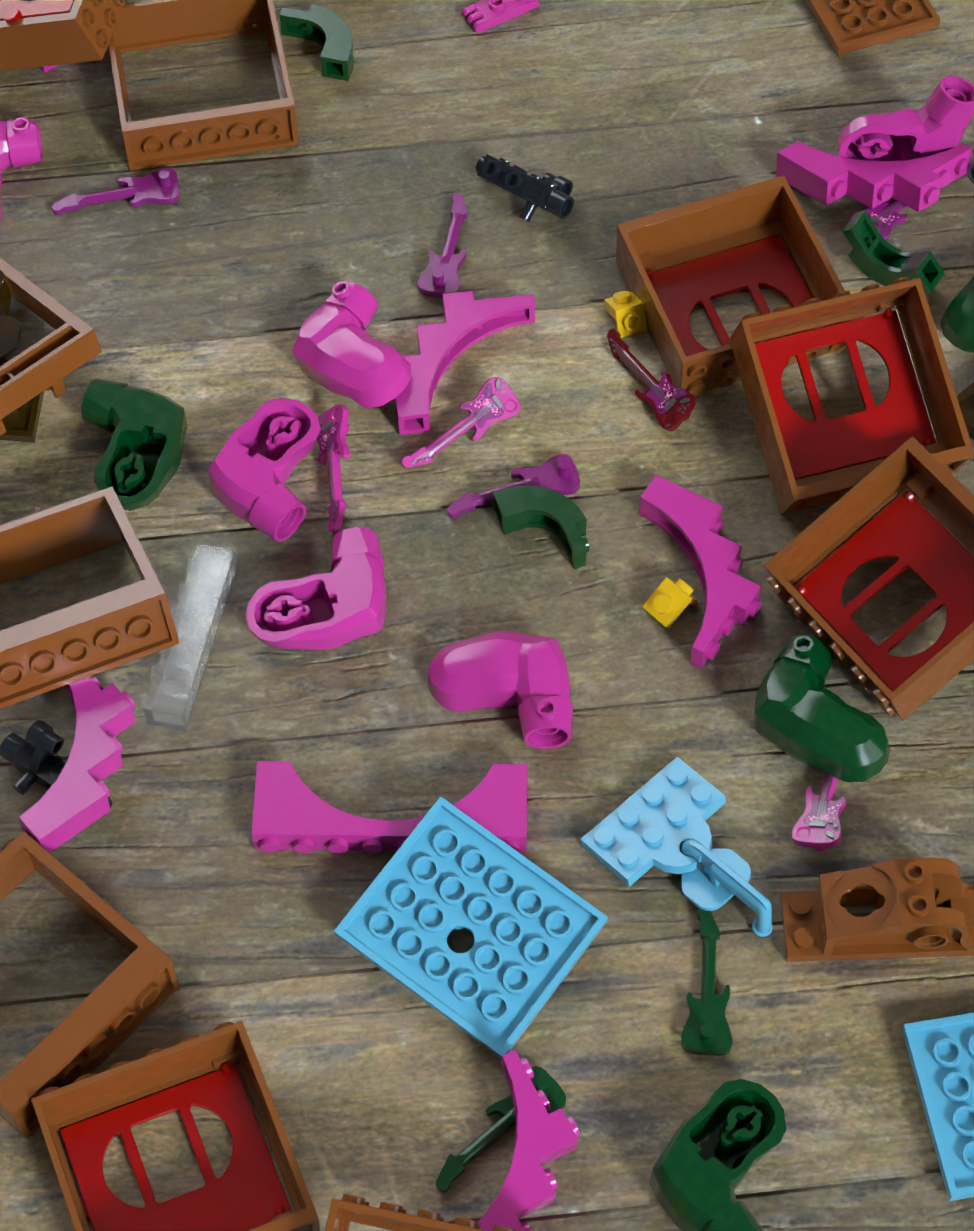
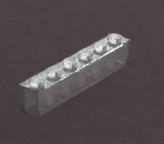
(196, 621)

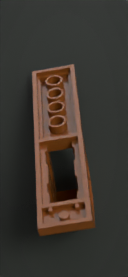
(905, 925)

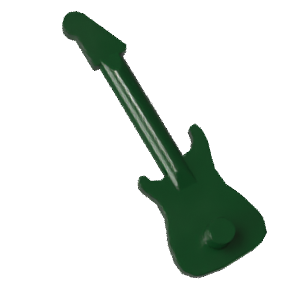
(706, 1027)
(456, 1164)

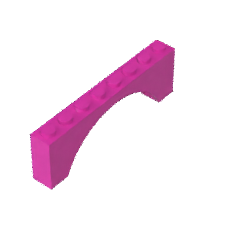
(296, 819)

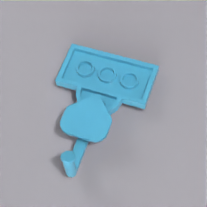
(668, 830)

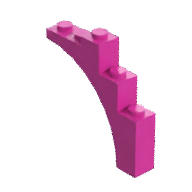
(871, 182)
(442, 343)
(696, 528)
(79, 792)
(538, 1141)

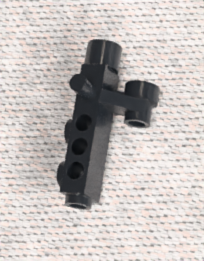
(548, 192)
(35, 756)

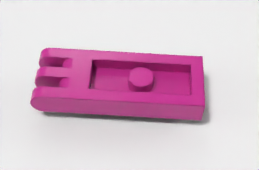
(494, 12)

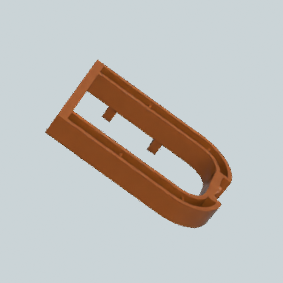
(49, 359)

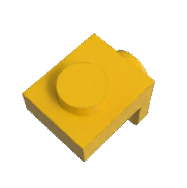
(627, 312)
(670, 601)

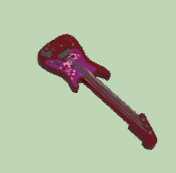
(670, 403)

